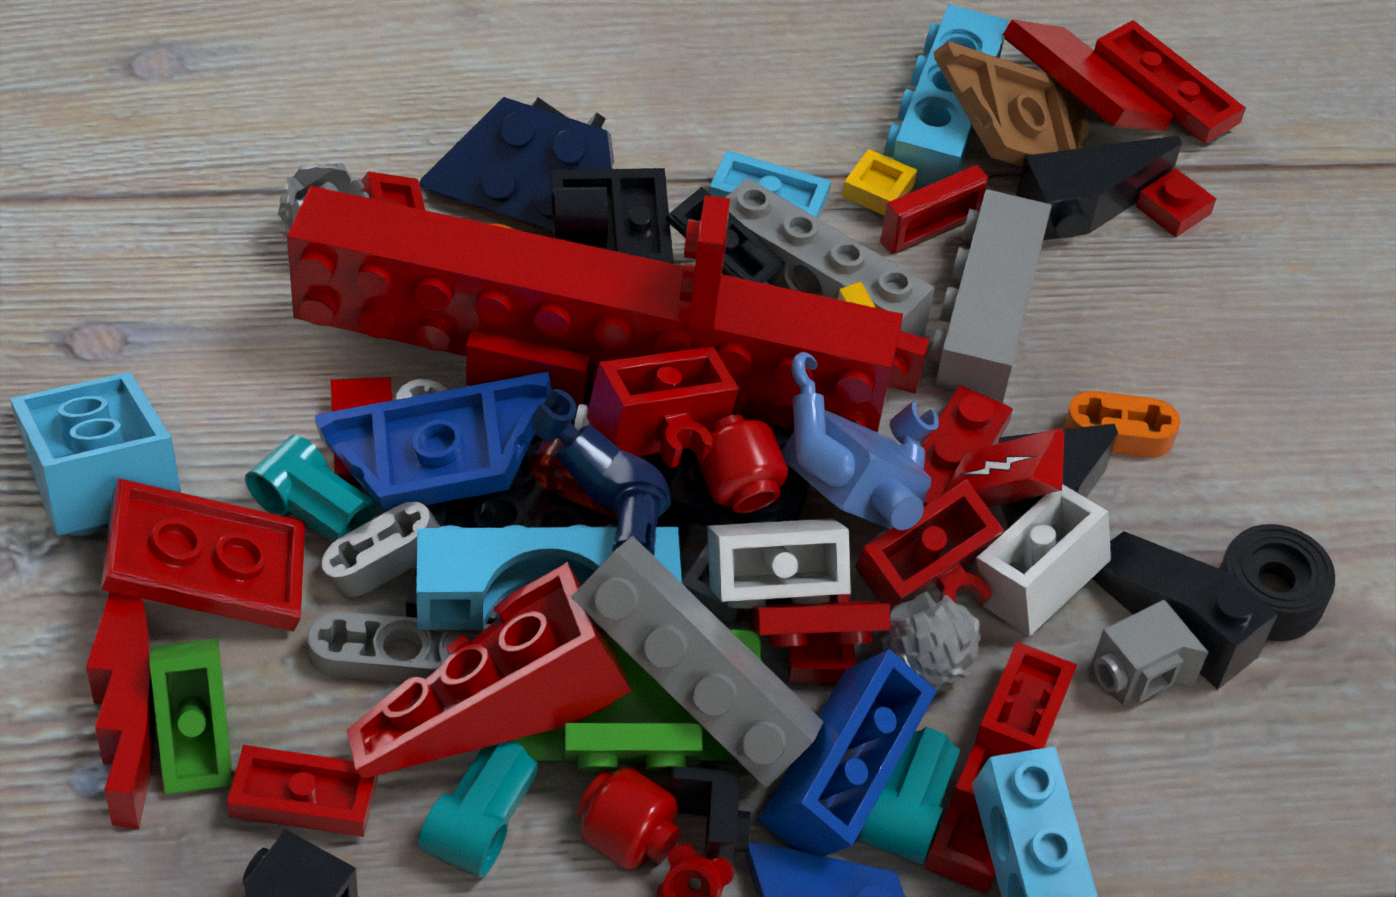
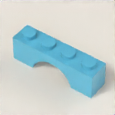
(474, 569)

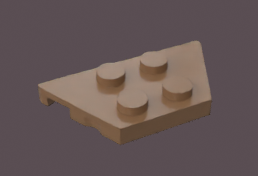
(1012, 105)

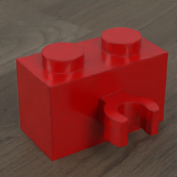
(662, 402)
(933, 551)

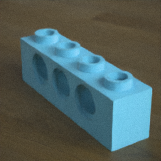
(934, 124)
(1032, 826)

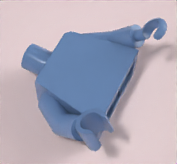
(856, 465)

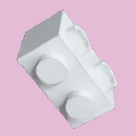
(1045, 558)
(779, 561)

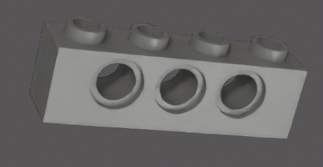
(825, 259)

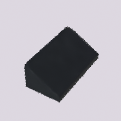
(744, 253)

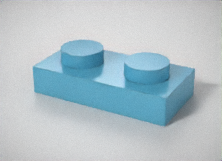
(797, 187)

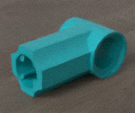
(299, 482)
(910, 803)
(474, 820)

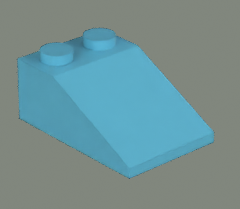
(86, 440)

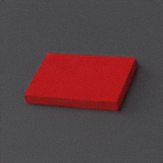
(1088, 76)
(204, 555)

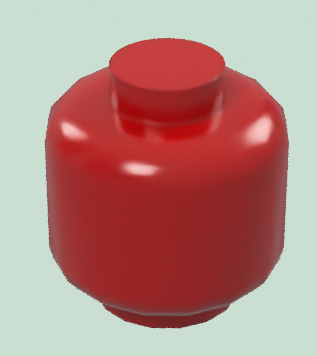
(743, 464)
(628, 818)

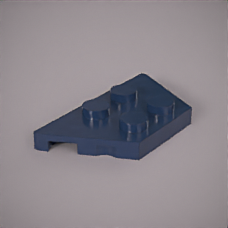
(509, 158)

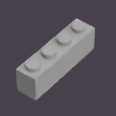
(992, 294)
(698, 661)

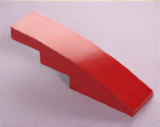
(127, 719)
(1015, 721)

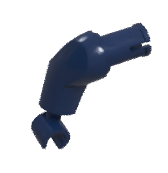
(605, 472)

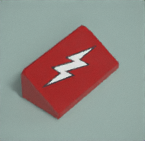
(1014, 468)

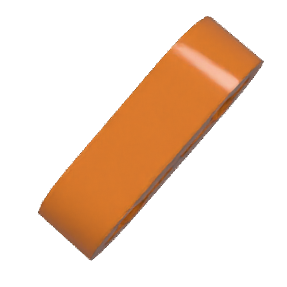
(1130, 418)

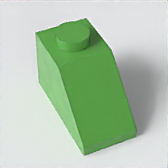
(191, 715)

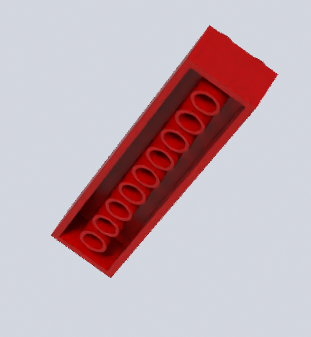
(441, 276)

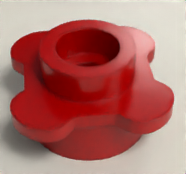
(686, 865)

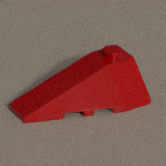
(515, 679)

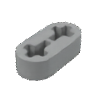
(378, 549)

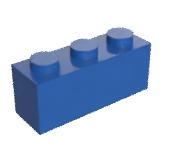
(846, 767)

